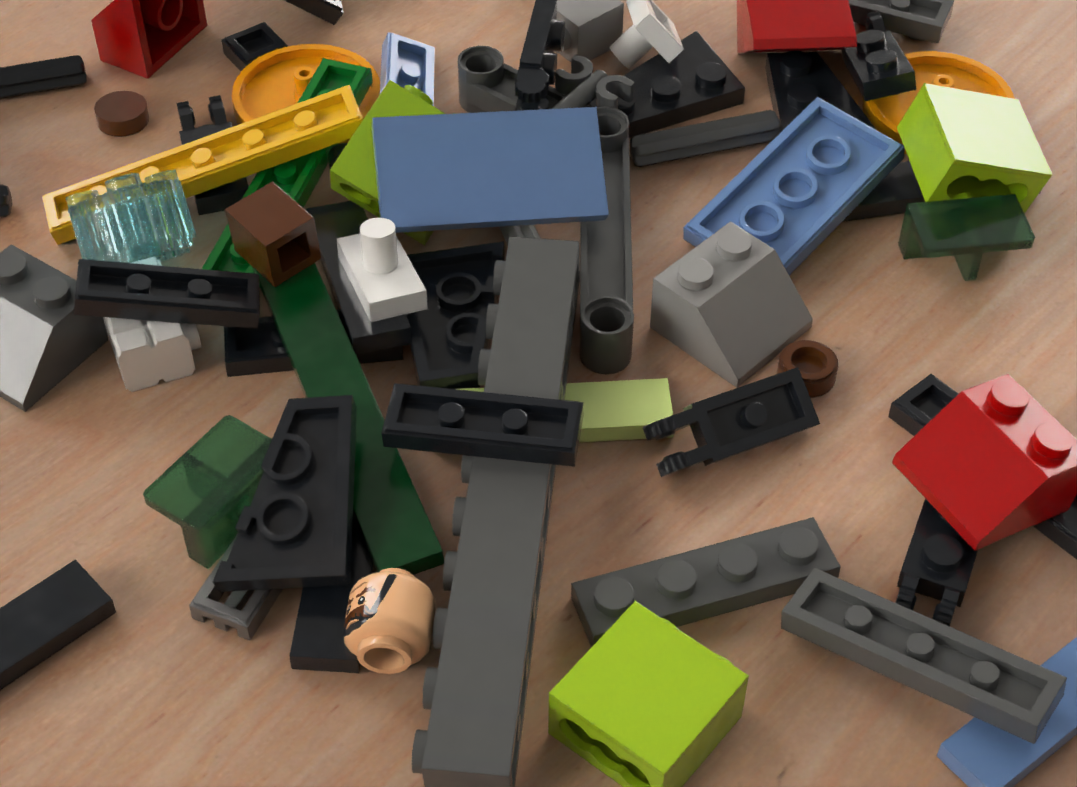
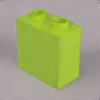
(972, 146)
(354, 170)
(646, 702)

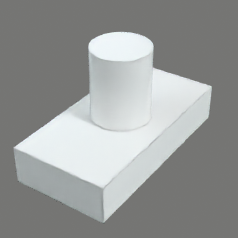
(649, 29)
(381, 271)

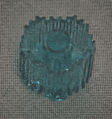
(133, 219)

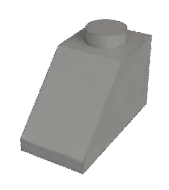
(590, 26)

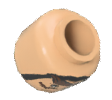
(389, 620)

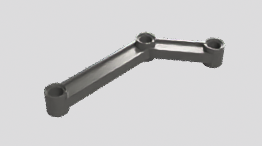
(605, 245)

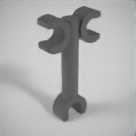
(584, 86)

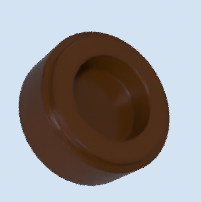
(121, 113)
(816, 364)

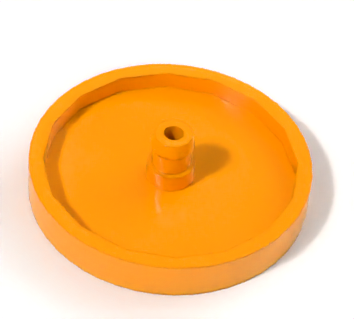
(935, 69)
(282, 76)

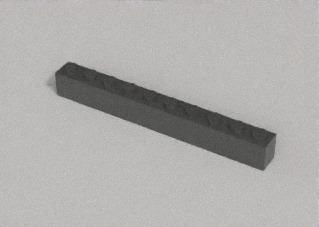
(503, 531)

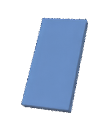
(489, 169)
(802, 183)

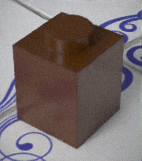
(273, 233)

